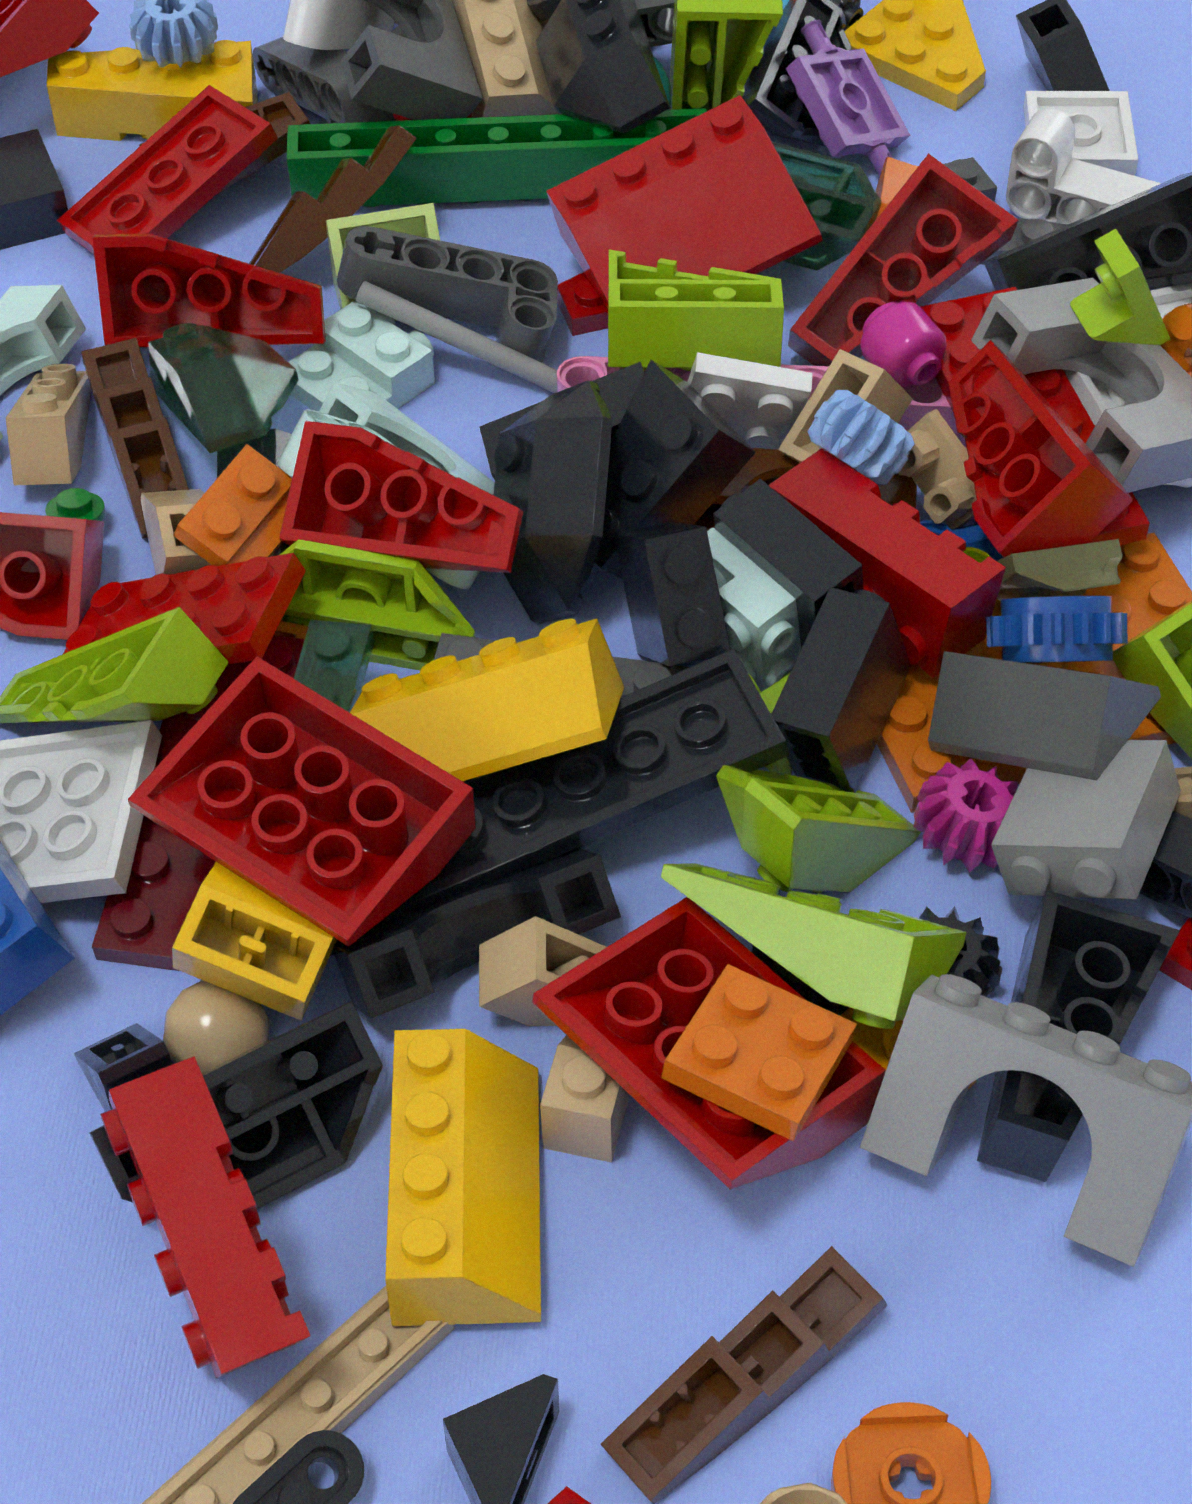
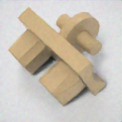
(940, 472)

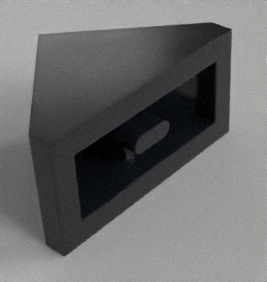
(121, 1059)
(503, 1441)

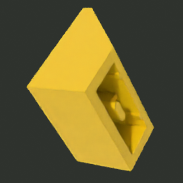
(251, 944)

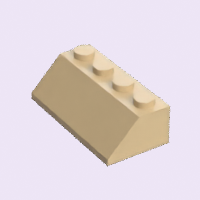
(505, 57)

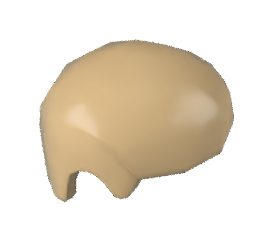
(213, 1025)

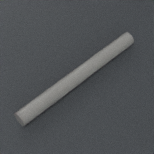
(458, 336)

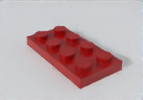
(172, 171)
(230, 603)

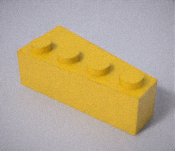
(121, 94)

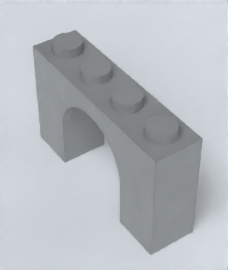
(1137, 442)
(1132, 1107)

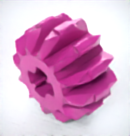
(963, 812)

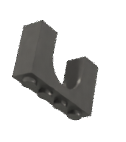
(414, 75)

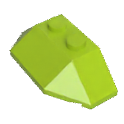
(377, 590)
(811, 830)

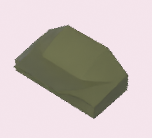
(1060, 570)

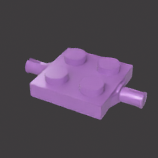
(846, 99)

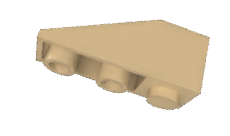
(49, 427)

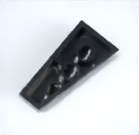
(1151, 223)
(1087, 974)

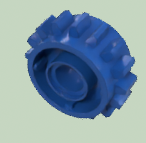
(1057, 629)

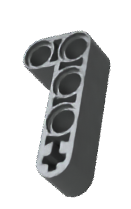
(313, 80)
(457, 283)

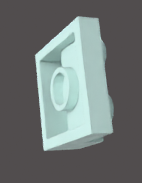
(365, 353)
(756, 613)

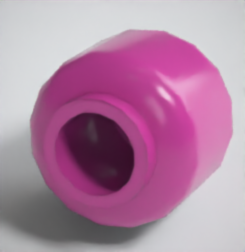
(903, 343)

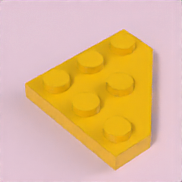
(923, 48)

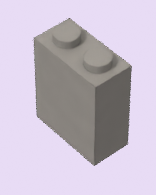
(1086, 832)

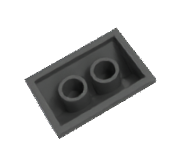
(1035, 714)

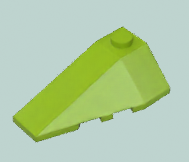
(849, 958)

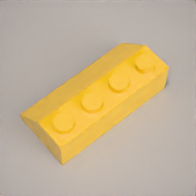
(501, 704)
(462, 1182)

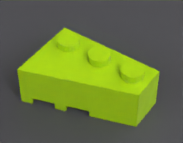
(717, 48)
(676, 314)

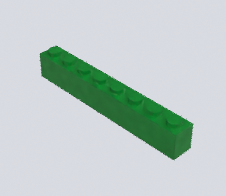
(468, 156)

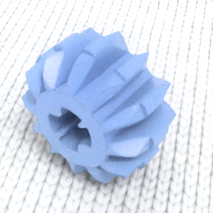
(173, 30)
(861, 436)

